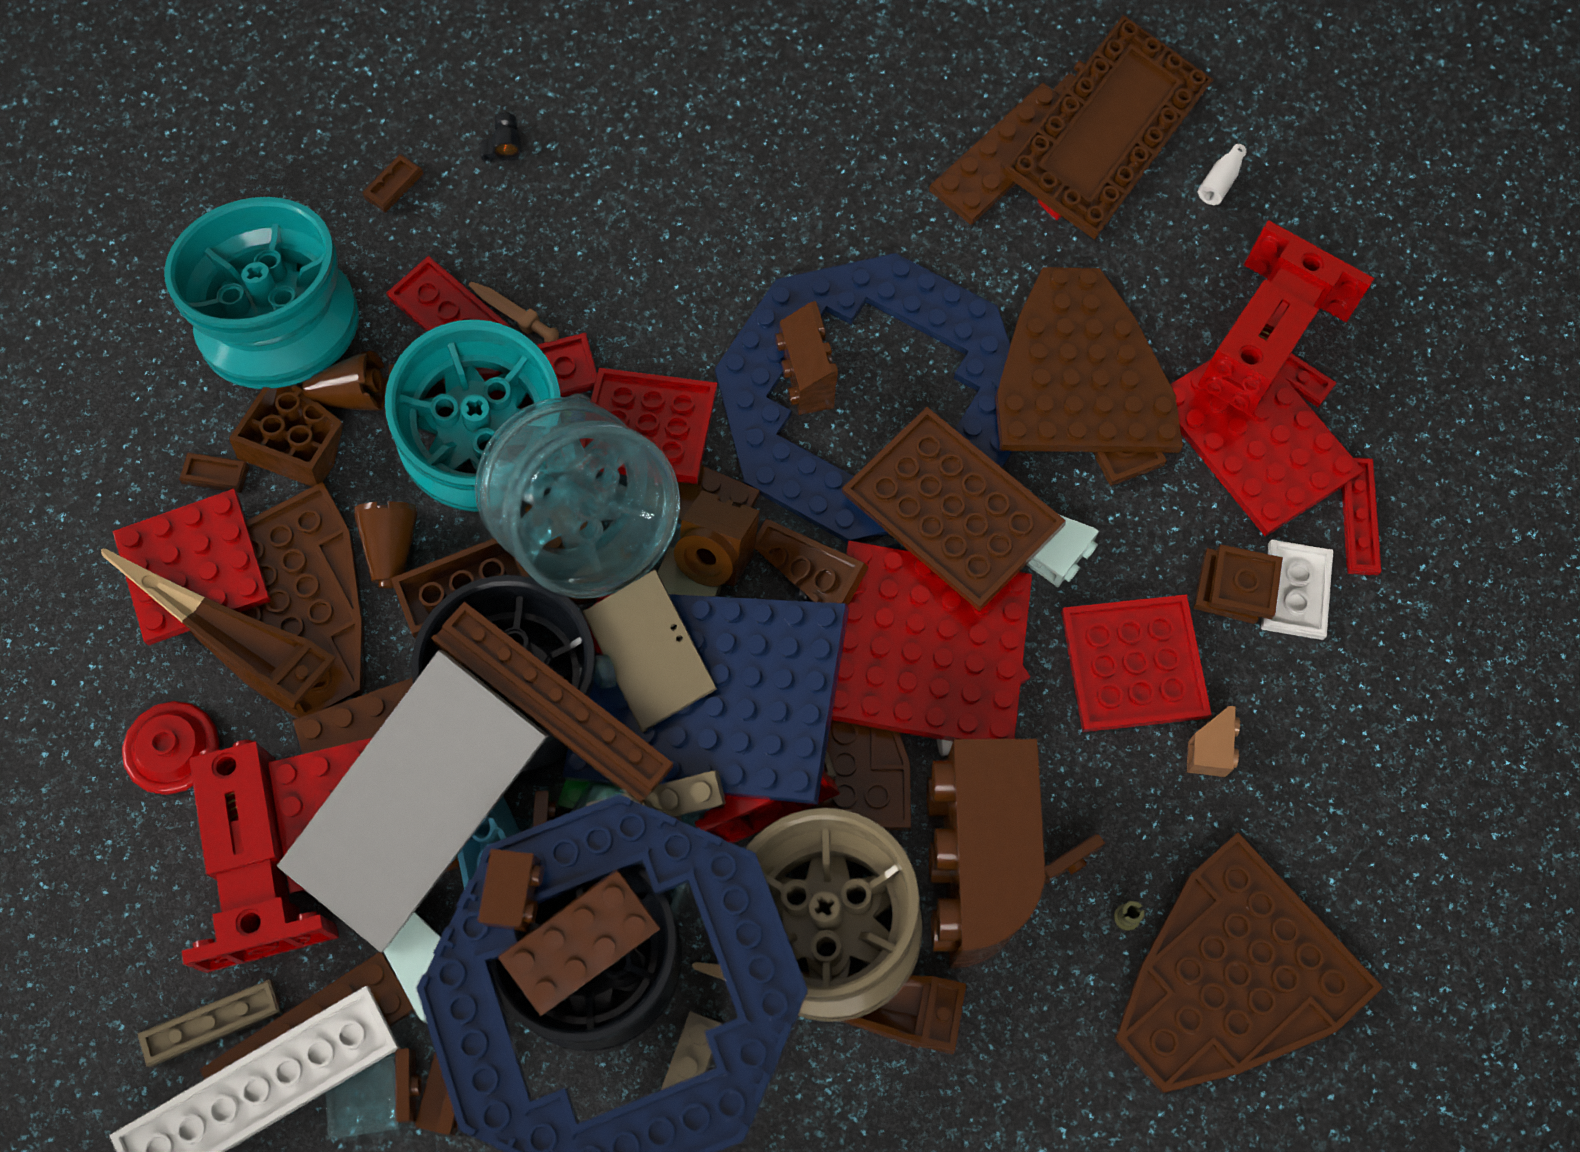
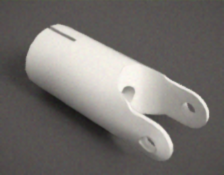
(1222, 176)

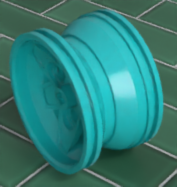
(249, 303)
(453, 354)

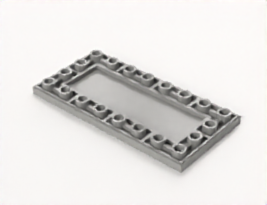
(412, 800)

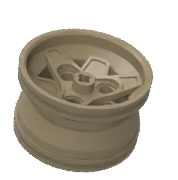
(828, 840)

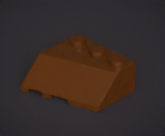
(807, 360)
(288, 435)

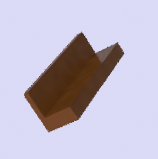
(436, 1108)

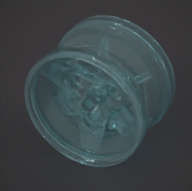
(592, 560)

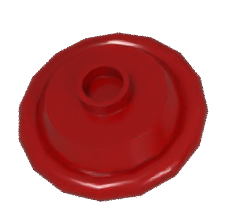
(162, 742)

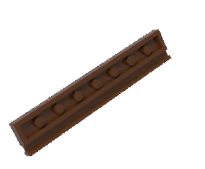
(553, 703)

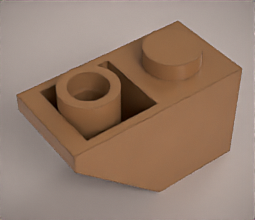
(1212, 747)

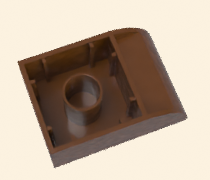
(988, 845)

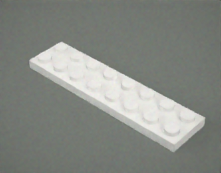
(266, 1082)

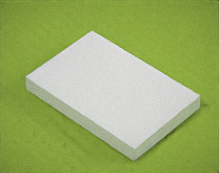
(1302, 590)

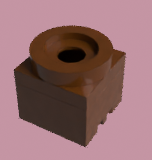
(716, 540)

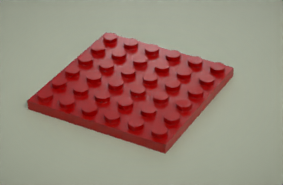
(927, 657)

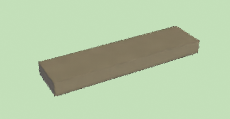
(209, 1023)

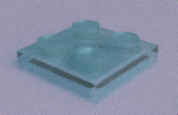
(363, 1102)

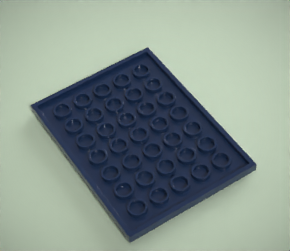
(771, 703)

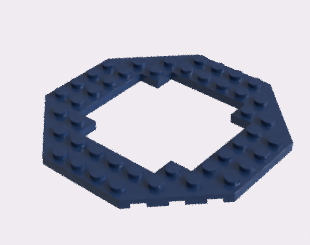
(754, 368)
(749, 943)

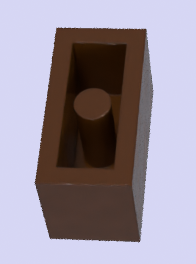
(510, 890)

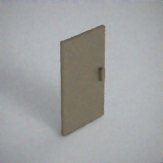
(651, 662)

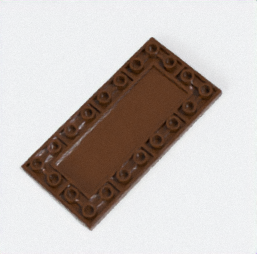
(1107, 127)

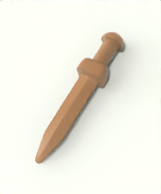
(527, 320)

